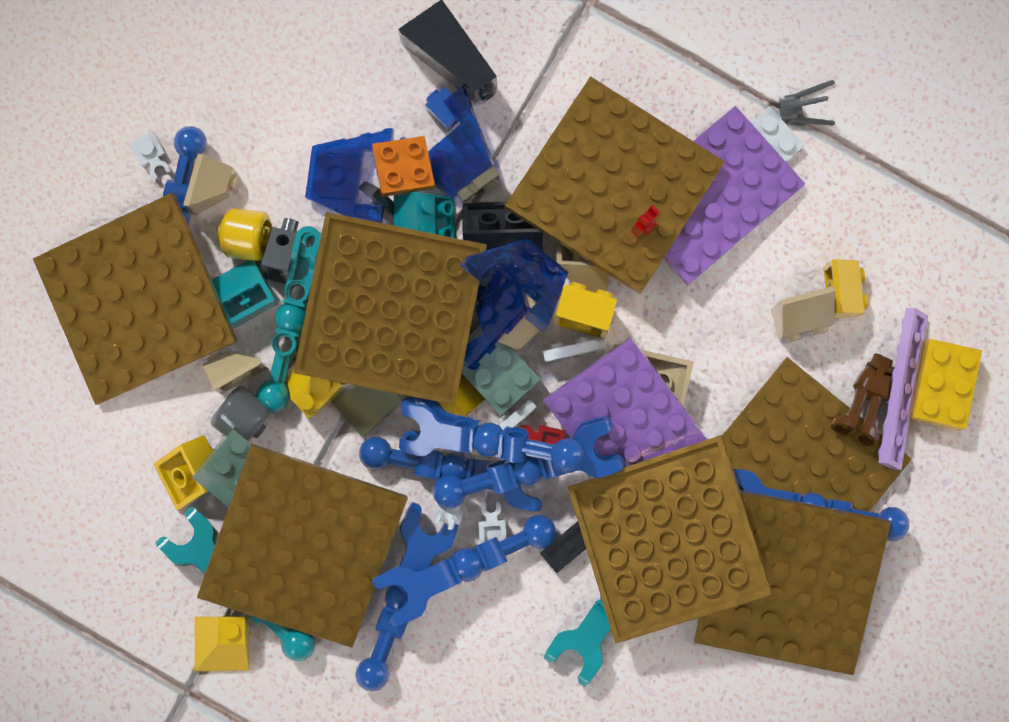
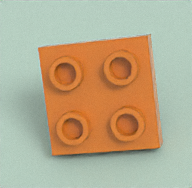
(403, 166)

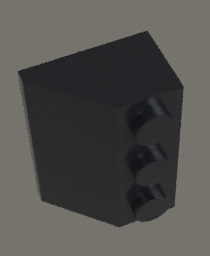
(496, 226)

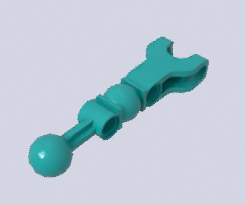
(290, 319)
(585, 640)
(295, 644)

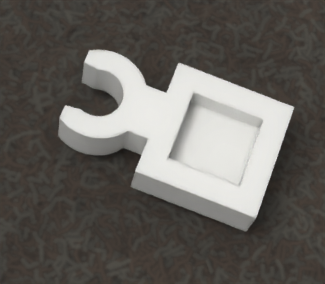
(149, 151)
(518, 416)
(450, 515)
(491, 527)

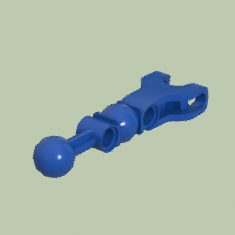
(188, 144)
(465, 434)
(377, 454)
(504, 475)
(899, 520)
(420, 550)
(464, 566)

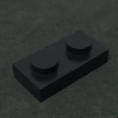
(564, 548)

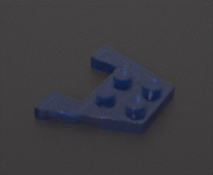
(461, 153)
(337, 172)
(529, 270)
(499, 309)

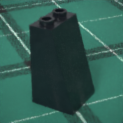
(449, 51)

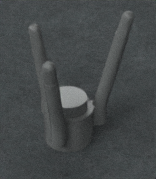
(791, 106)

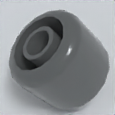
(242, 413)

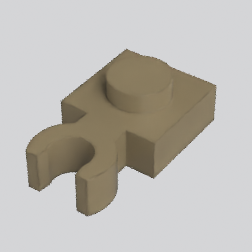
(485, 182)

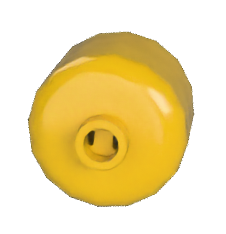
(244, 234)

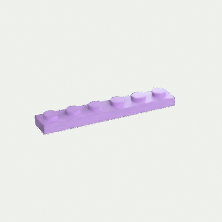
(903, 389)

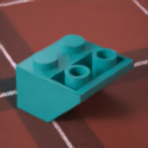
(425, 213)
(244, 293)

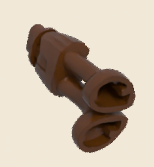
(871, 385)

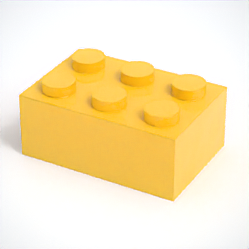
(585, 310)
(945, 384)

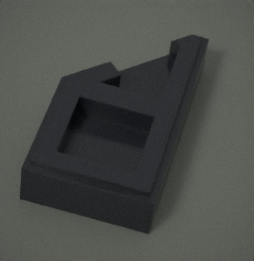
(375, 195)

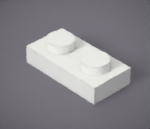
(778, 134)
(580, 347)

